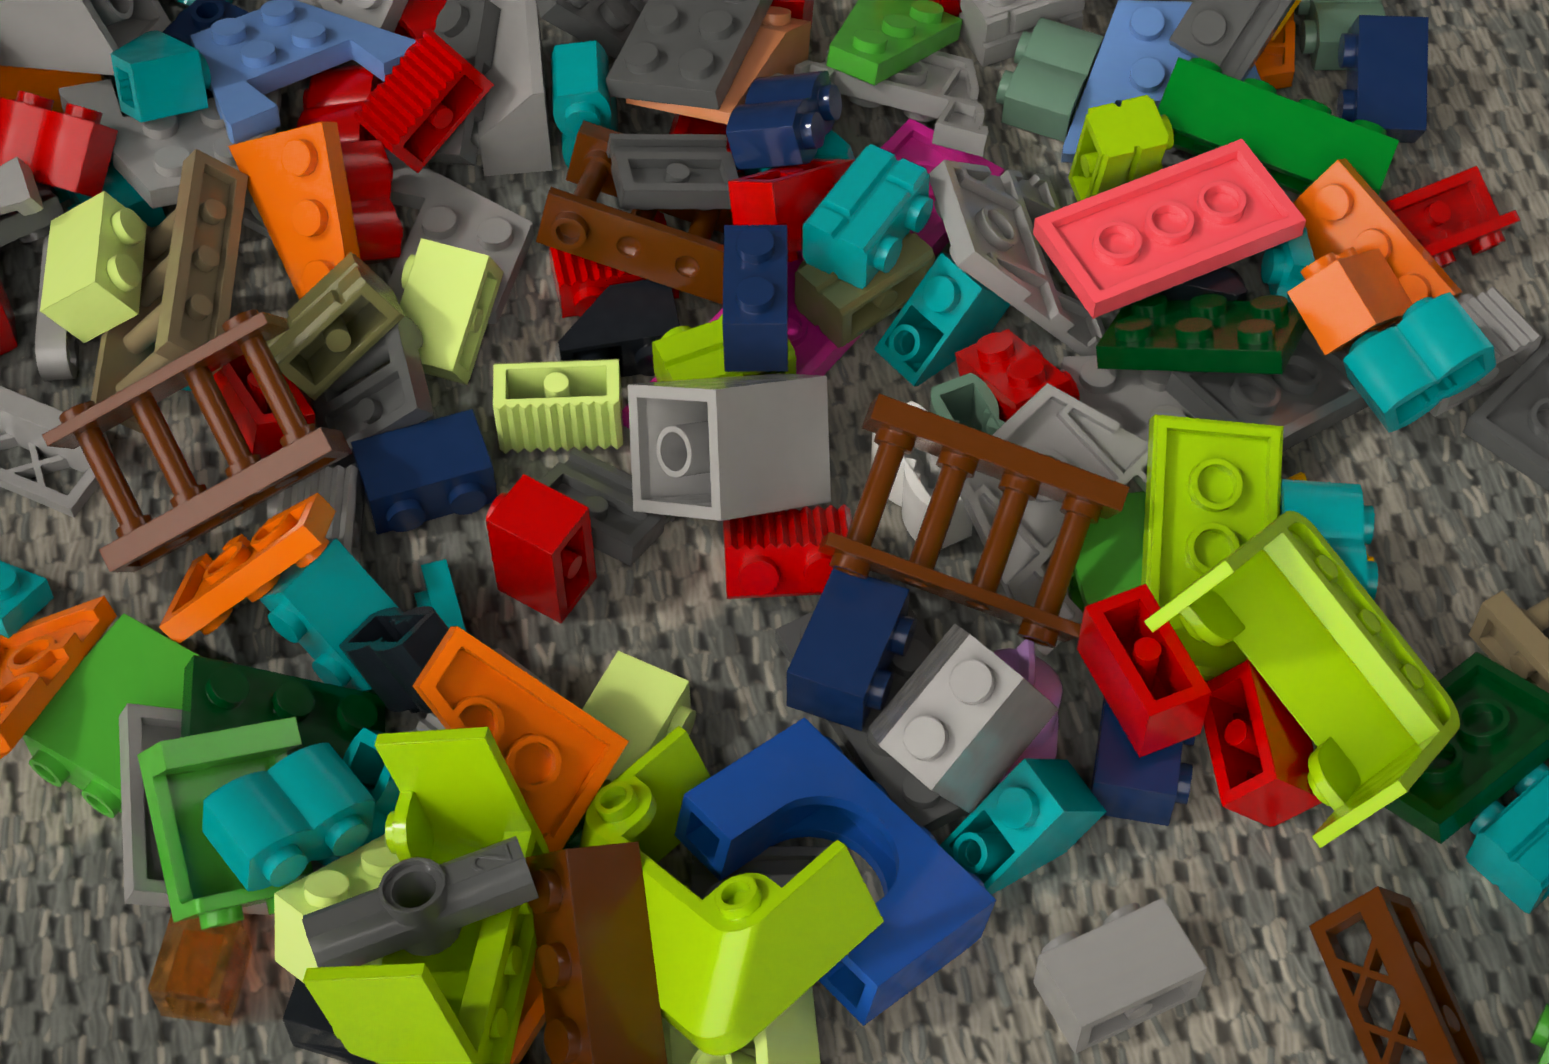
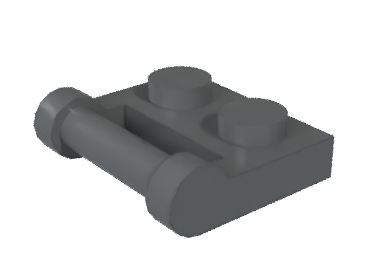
(386, 399)

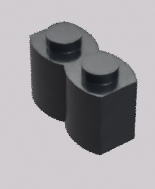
(393, 651)

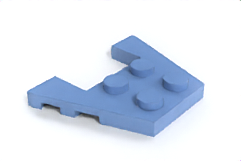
(280, 47)
(1132, 60)

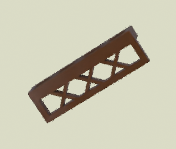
(1413, 971)

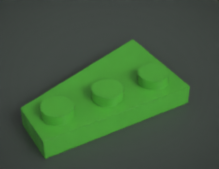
(889, 37)

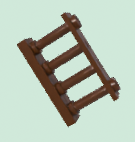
(632, 239)
(248, 476)
(1021, 477)

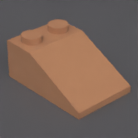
(775, 49)

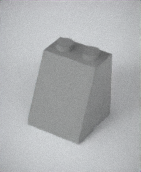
(73, 32)
(729, 445)
(962, 720)

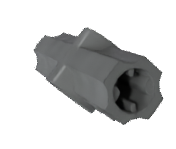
(420, 906)

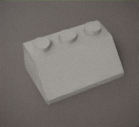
(515, 117)

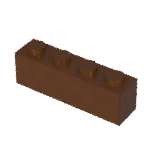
(596, 957)

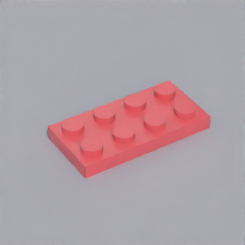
(1168, 227)

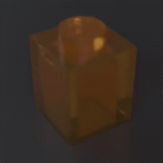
(200, 971)

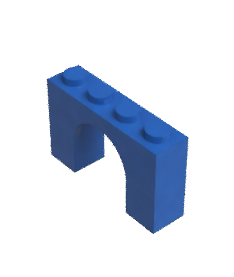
(810, 789)

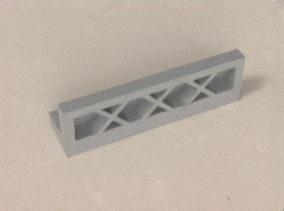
(22, 425)

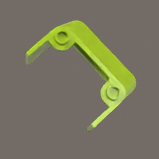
(1328, 661)
(749, 944)
(471, 995)

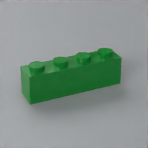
(1287, 136)

